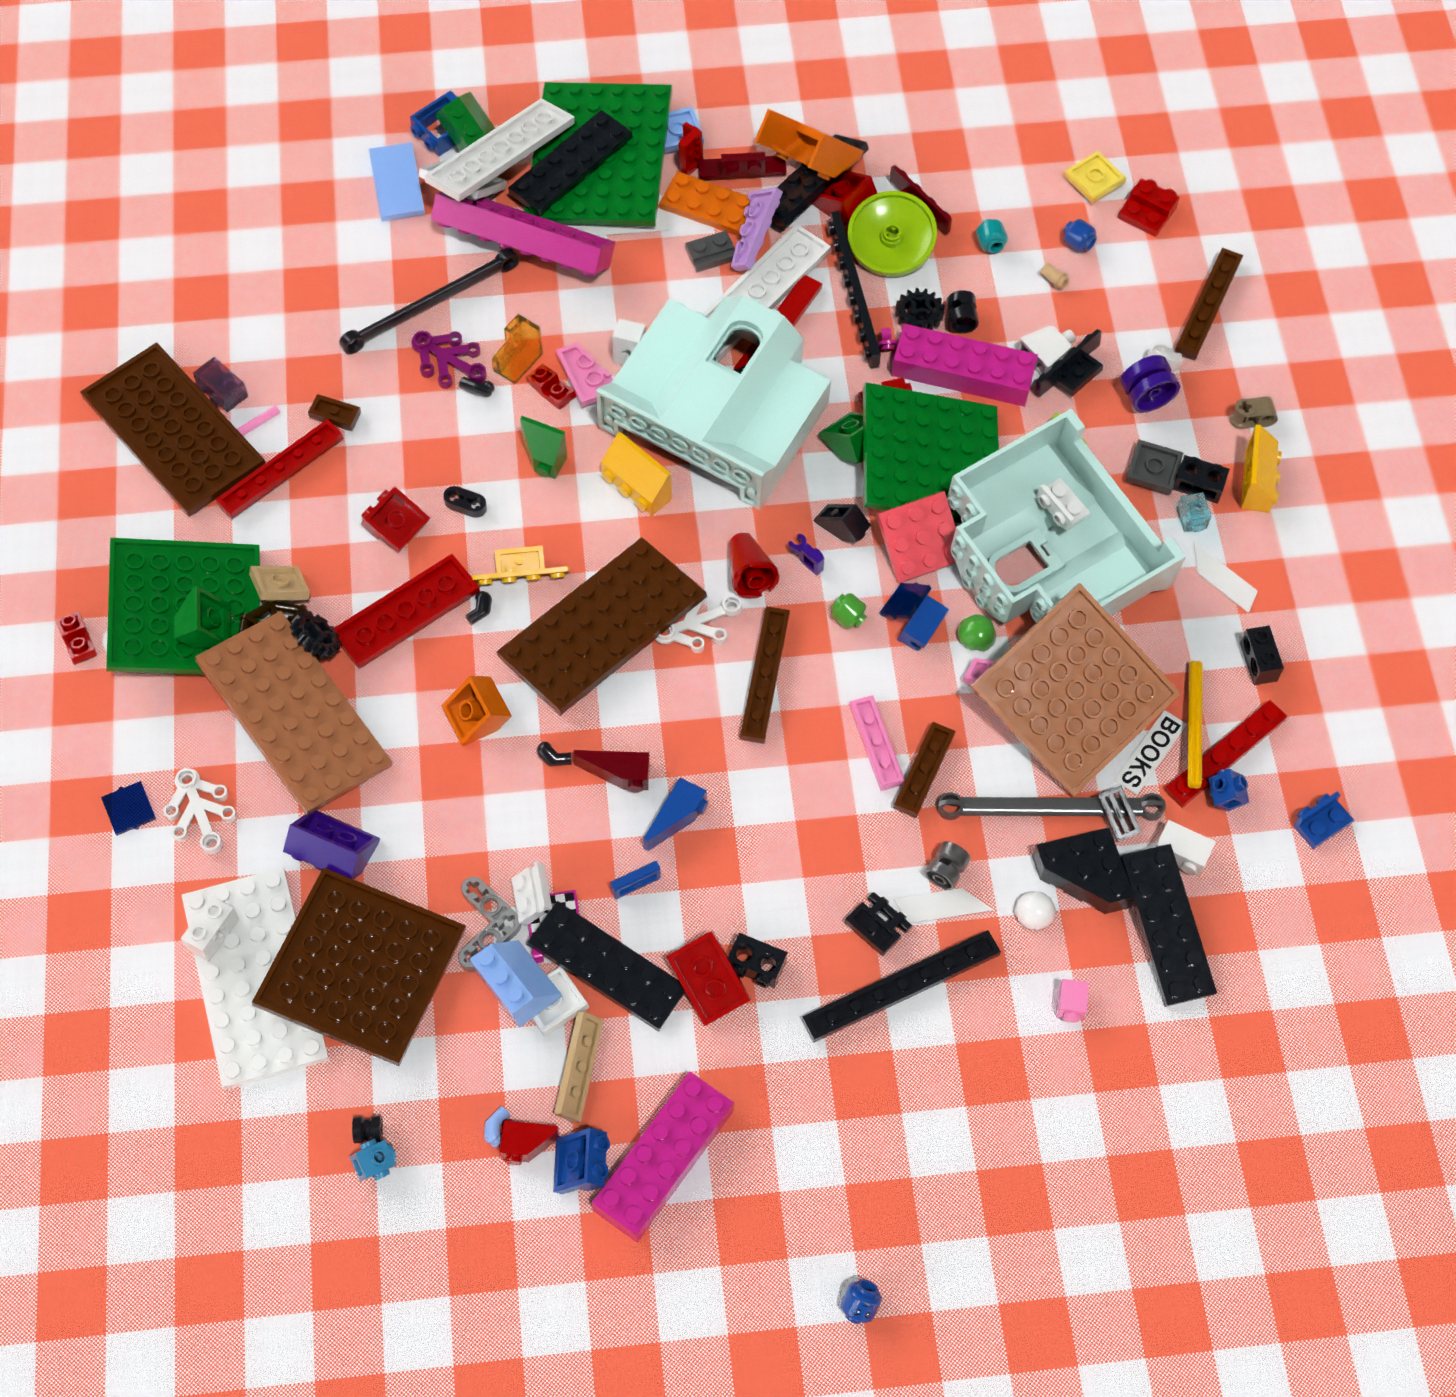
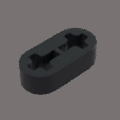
(464, 503)

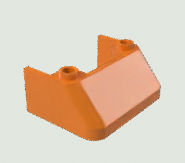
(806, 145)

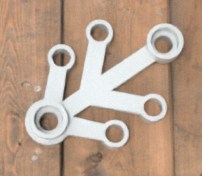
(696, 624)
(197, 807)

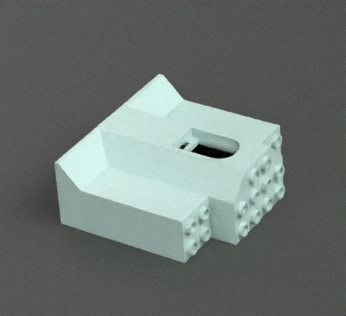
(708, 414)
(1107, 553)

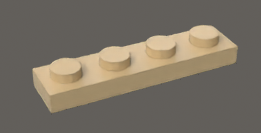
(578, 1067)

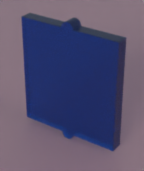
(905, 600)
(128, 808)

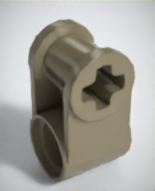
(1255, 411)

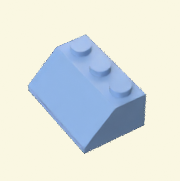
(515, 980)

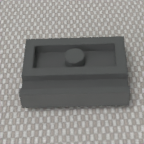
(710, 251)

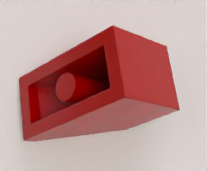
(525, 1141)

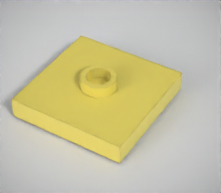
(1095, 177)

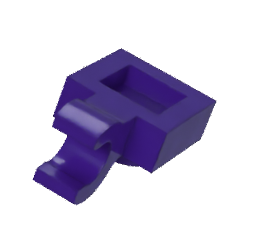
(809, 556)

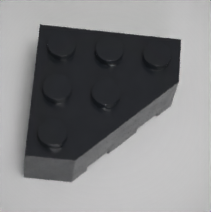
(1086, 869)

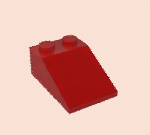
(845, 194)

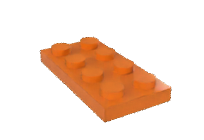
(705, 203)

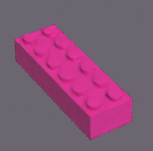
(964, 365)
(663, 1157)

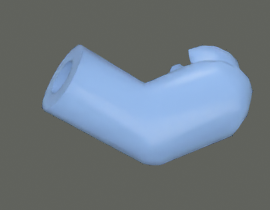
(492, 1126)

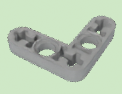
(495, 919)

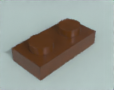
(338, 412)

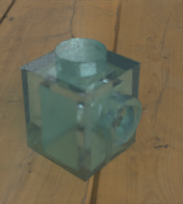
(1193, 512)

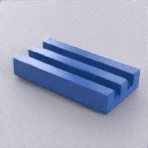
(635, 880)

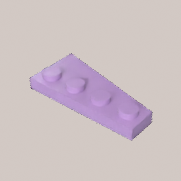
(758, 220)

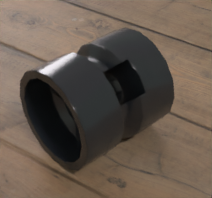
(962, 311)

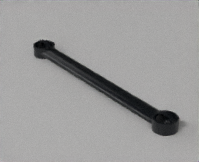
(428, 301)

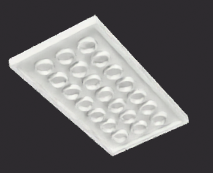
(245, 1038)

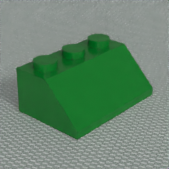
(464, 120)

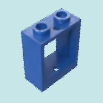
(426, 117)

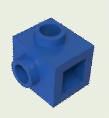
(1228, 789)

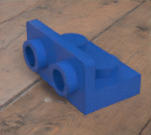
(1323, 820)

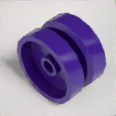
(1150, 383)

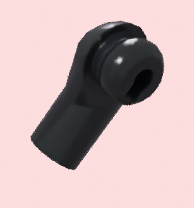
(476, 387)
(551, 757)

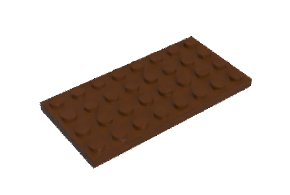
(172, 428)
(601, 625)

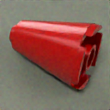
(751, 567)

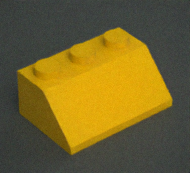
(1261, 471)
(636, 475)

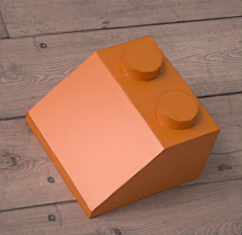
(476, 709)

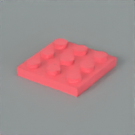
(918, 536)

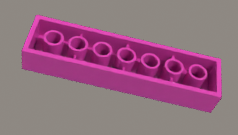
(525, 232)

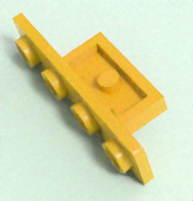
(520, 562)

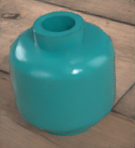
(991, 235)

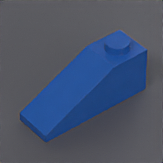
(678, 811)

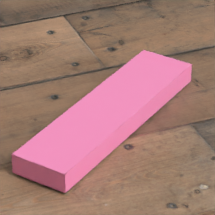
(877, 743)

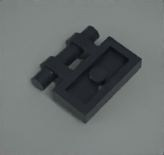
(873, 928)

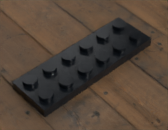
(570, 162)
(804, 187)
(1168, 925)
(607, 966)

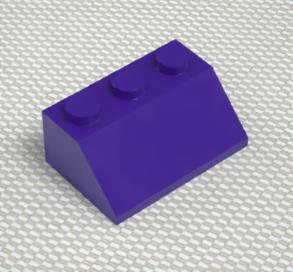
(330, 844)

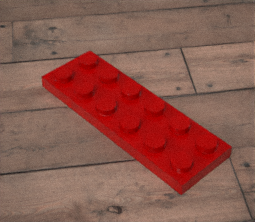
(406, 610)

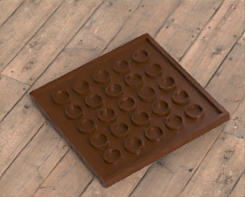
(359, 966)

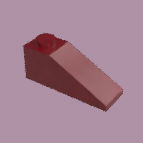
(619, 768)

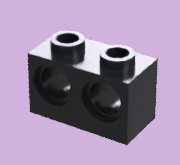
(1201, 479)
(1261, 655)
(760, 955)

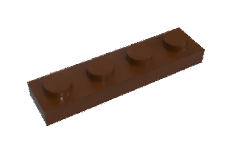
(924, 769)

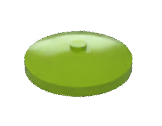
(892, 233)

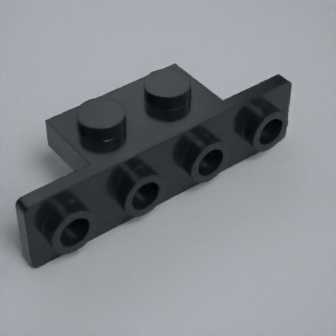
(1074, 369)

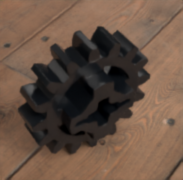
(920, 309)
(315, 634)

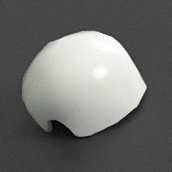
(1172, 358)
(1035, 910)

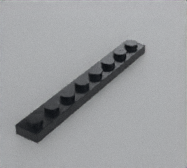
(855, 294)
(900, 986)

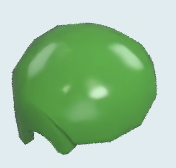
(977, 632)

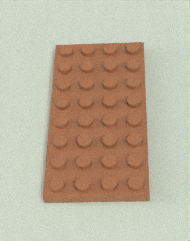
(293, 712)

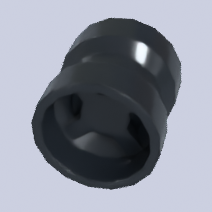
(367, 1128)

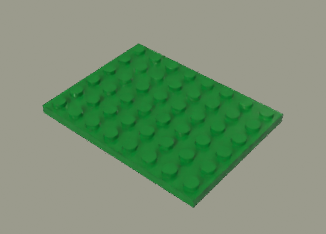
(629, 181)

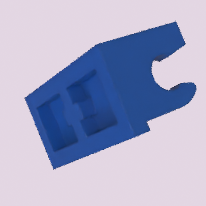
(923, 623)

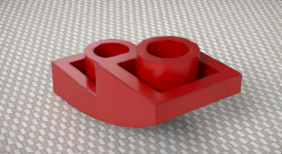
(550, 387)
(76, 637)

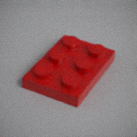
(708, 978)

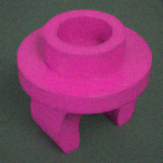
(887, 342)

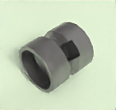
(947, 866)

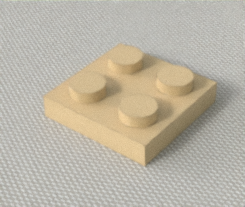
(279, 583)

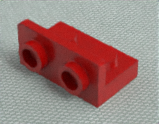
(690, 148)

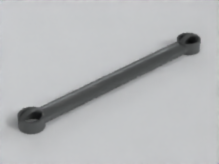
(1044, 806)

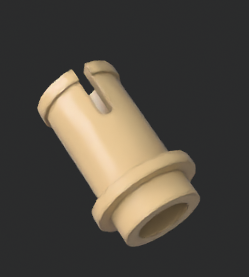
(1059, 279)

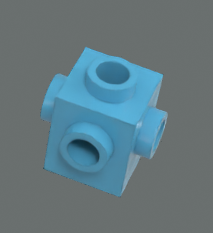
(367, 1166)

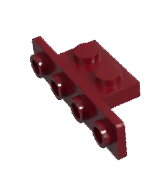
(742, 165)
(905, 184)

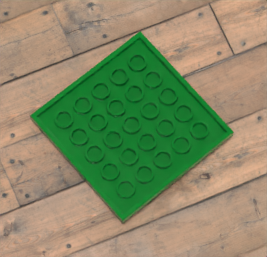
(919, 443)
(149, 587)

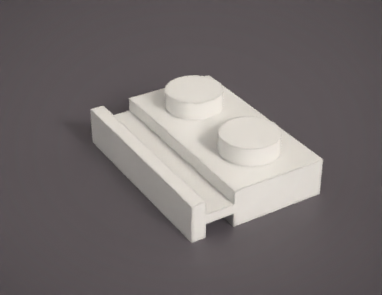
(531, 893)

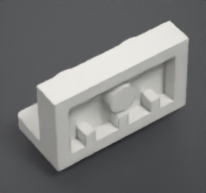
(1062, 504)

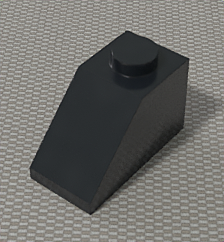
(843, 521)

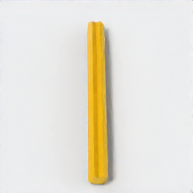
(1195, 724)

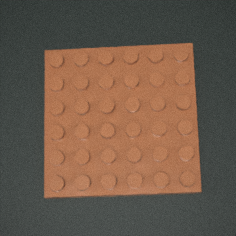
(1075, 689)

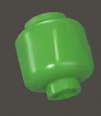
(849, 610)

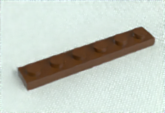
(1208, 303)
(765, 675)

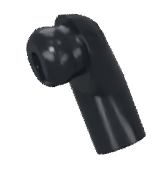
(482, 609)

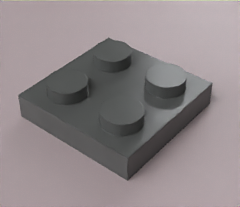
(1154, 467)

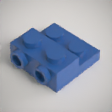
(581, 1161)

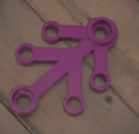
(447, 355)

